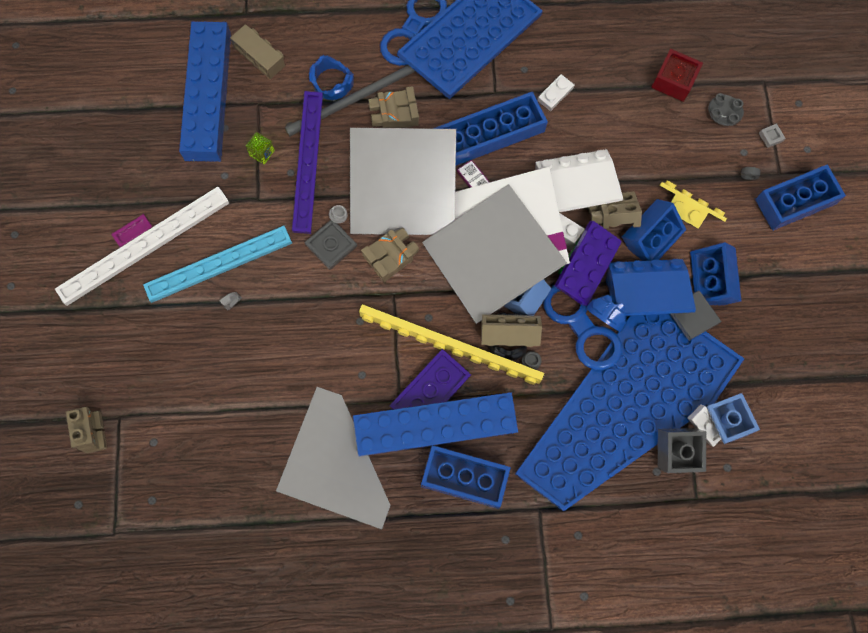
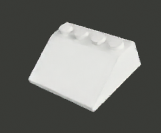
(583, 180)

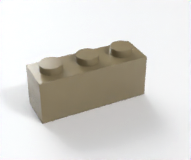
(258, 51)
(511, 330)

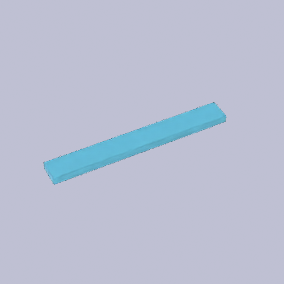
(217, 264)

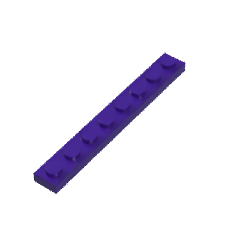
(307, 162)

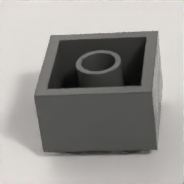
(682, 450)

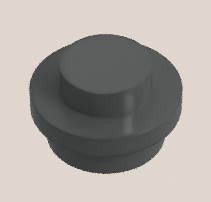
(532, 360)

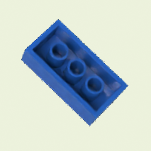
(800, 197)
(465, 477)

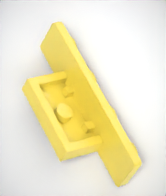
(690, 209)

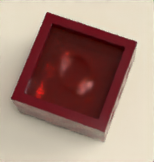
(677, 75)

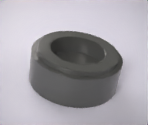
(750, 173)

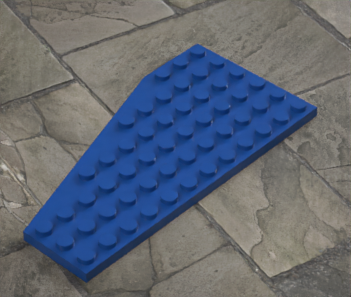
(621, 408)

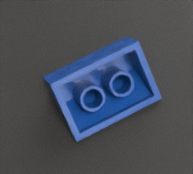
(658, 231)
(716, 274)

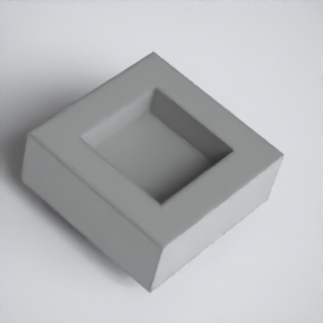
(772, 135)

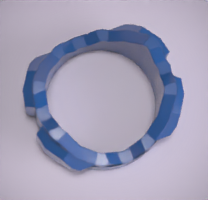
(339, 90)
(608, 312)

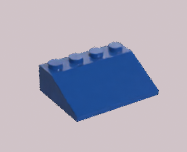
(651, 287)

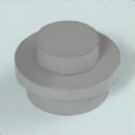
(338, 214)

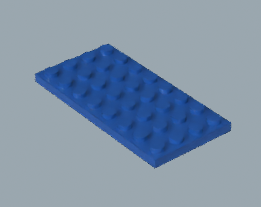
(466, 40)

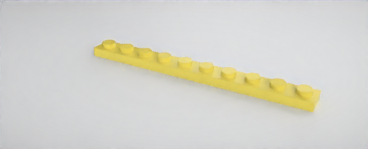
(457, 347)

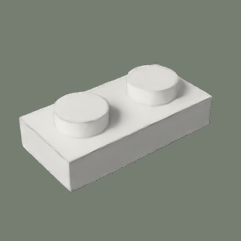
(555, 92)
(702, 420)

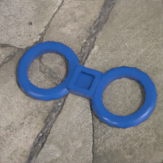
(410, 29)
(584, 328)

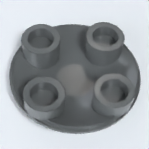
(726, 109)

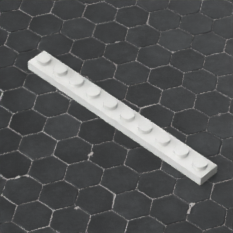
(141, 246)

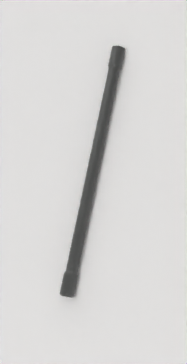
(295, 127)

